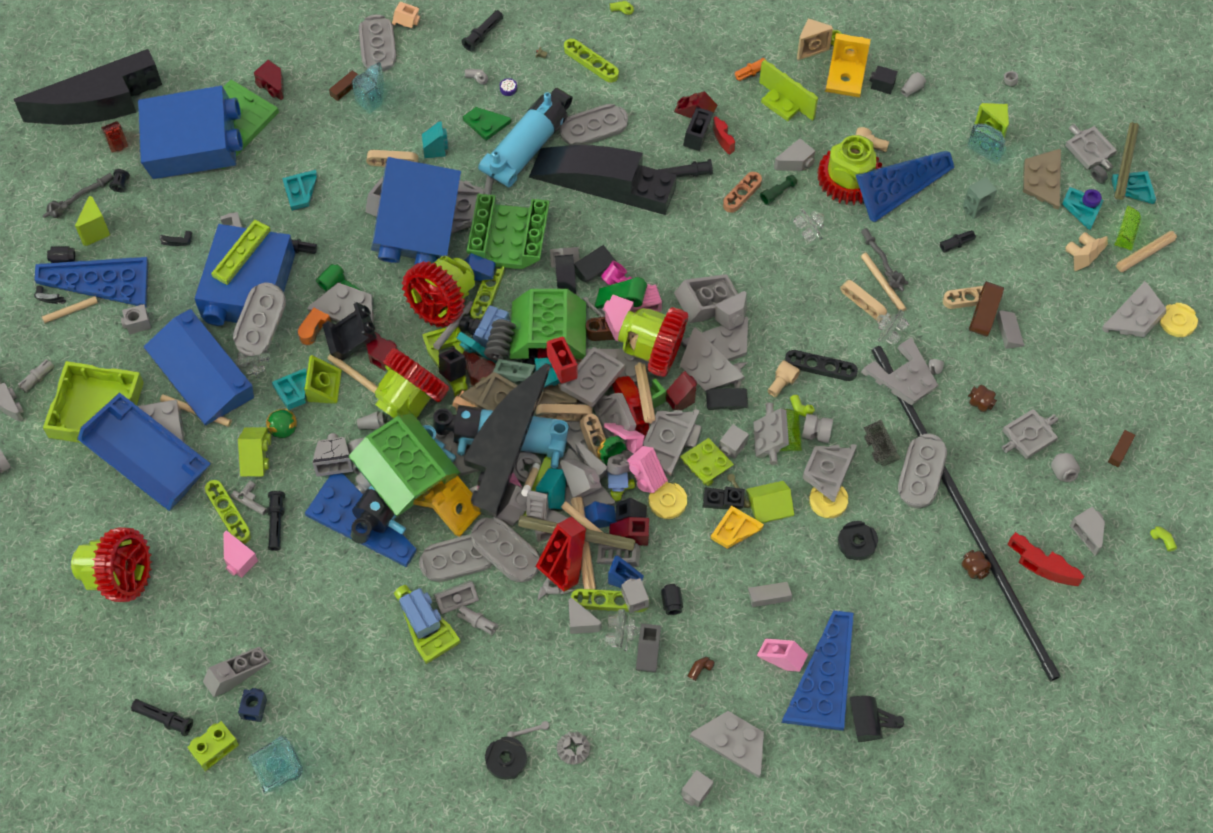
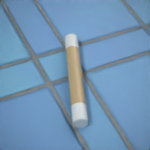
(531, 478)

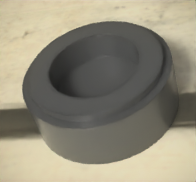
(1099, 174)

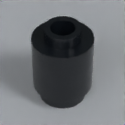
(61, 254)
(672, 599)

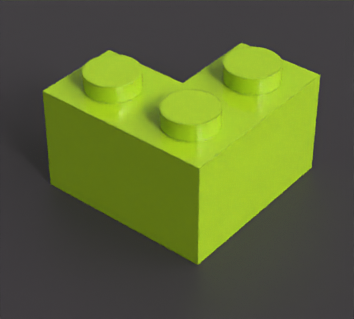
(252, 451)

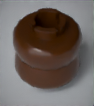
(982, 398)
(976, 565)

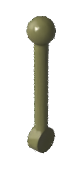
(731, 478)

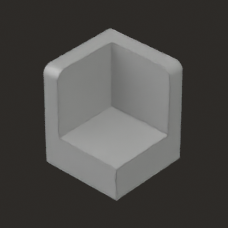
(564, 251)

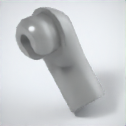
(477, 74)

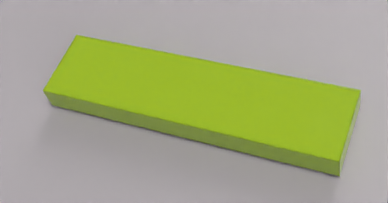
(240, 252)

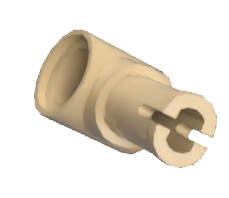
(877, 143)
(785, 374)

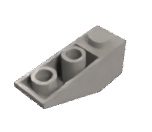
(233, 671)

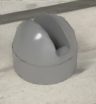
(1008, 78)
(935, 366)

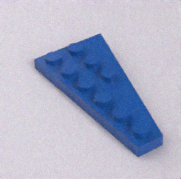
(334, 510)

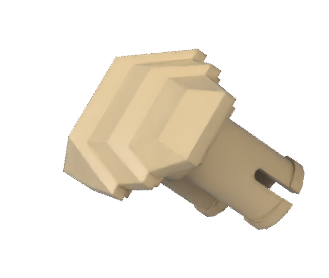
(1084, 256)

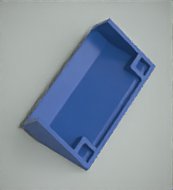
(199, 368)
(143, 451)

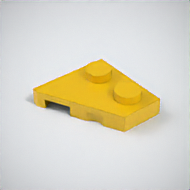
(735, 528)

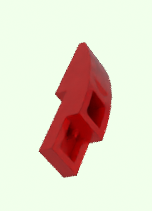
(631, 394)
(1051, 567)

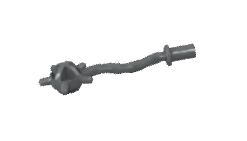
(56, 209)
(895, 279)

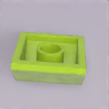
(994, 115)
(91, 223)
(322, 381)
(771, 501)

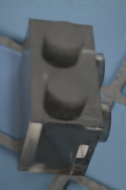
(881, 442)

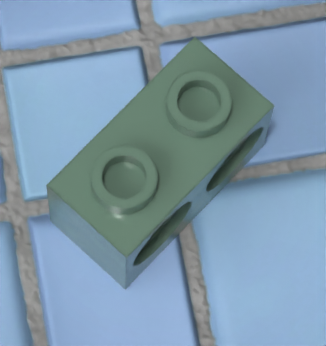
(979, 198)
(514, 371)

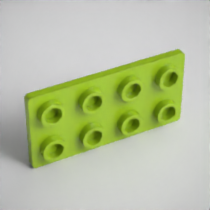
(785, 94)

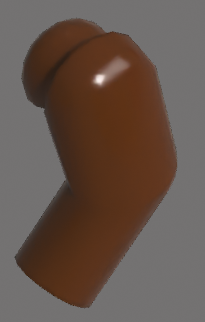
(699, 665)

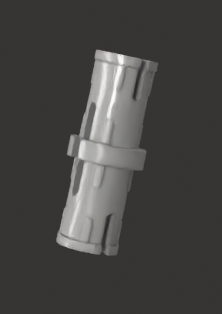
(36, 375)
(477, 620)

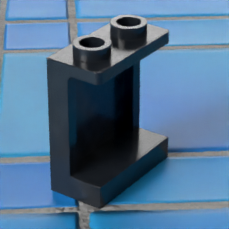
(350, 333)

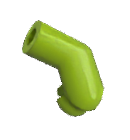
(799, 408)

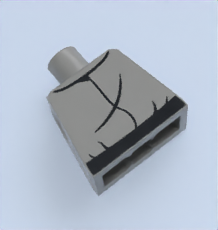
(332, 456)

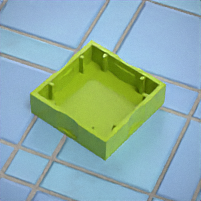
(83, 393)

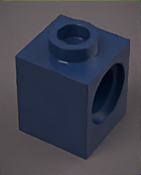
(252, 713)

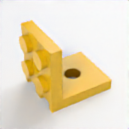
(848, 64)
(445, 498)

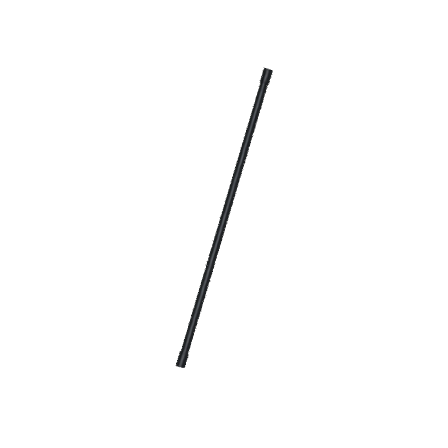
(1046, 663)

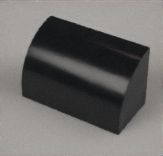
(593, 264)
(866, 718)

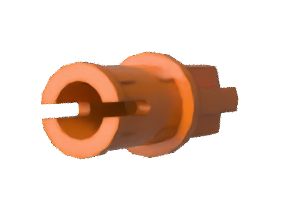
(750, 69)

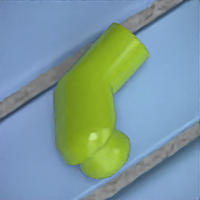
(622, 6)
(616, 495)
(1166, 536)

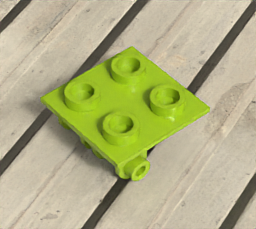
(706, 461)

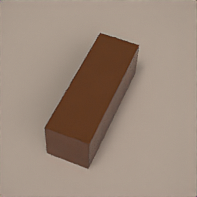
(343, 86)
(1121, 448)

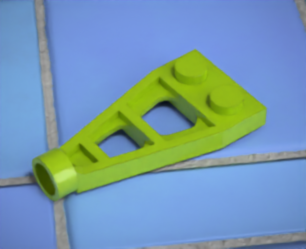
(430, 338)
(435, 644)

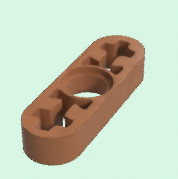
(741, 199)

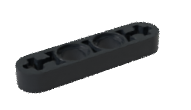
(821, 362)

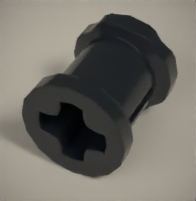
(119, 180)

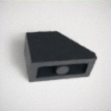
(697, 129)

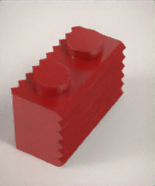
(562, 360)

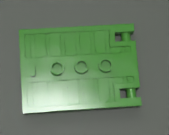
(255, 112)

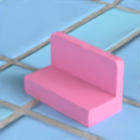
(634, 438)

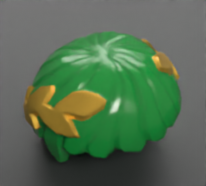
(281, 423)
(610, 447)

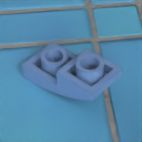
(618, 482)

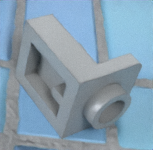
(231, 219)

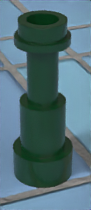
(769, 196)

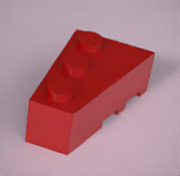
(563, 554)

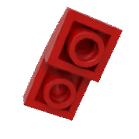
(721, 133)

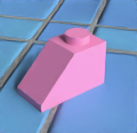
(615, 313)
(237, 556)
(783, 654)

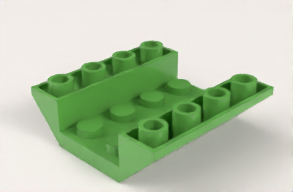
(508, 233)
(545, 316)
(402, 462)

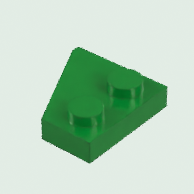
(486, 122)

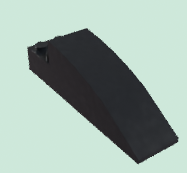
(92, 95)
(607, 174)
(501, 441)

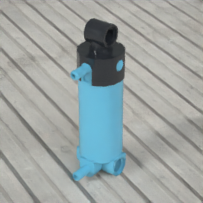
(527, 137)
(543, 437)
(374, 513)

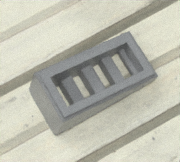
(591, 460)
(537, 505)
(634, 561)

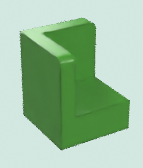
(657, 393)

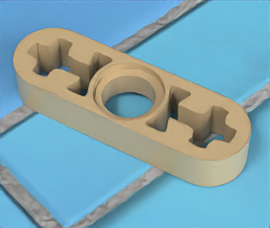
(379, 157)
(863, 299)
(964, 302)
(563, 412)
(586, 429)

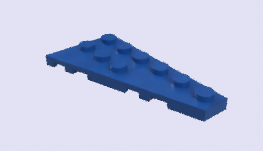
(894, 184)
(110, 279)
(823, 687)

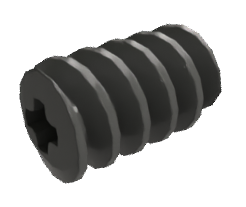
(499, 339)

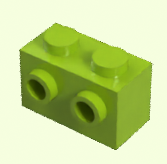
(212, 745)

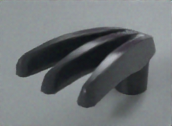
(176, 241)
(48, 298)
(892, 721)

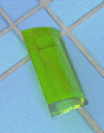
(1128, 228)
(794, 431)

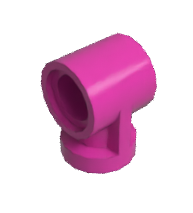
(615, 273)

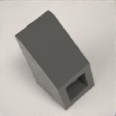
(648, 647)

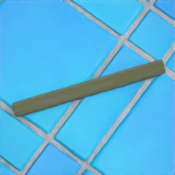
(1126, 161)
(590, 535)

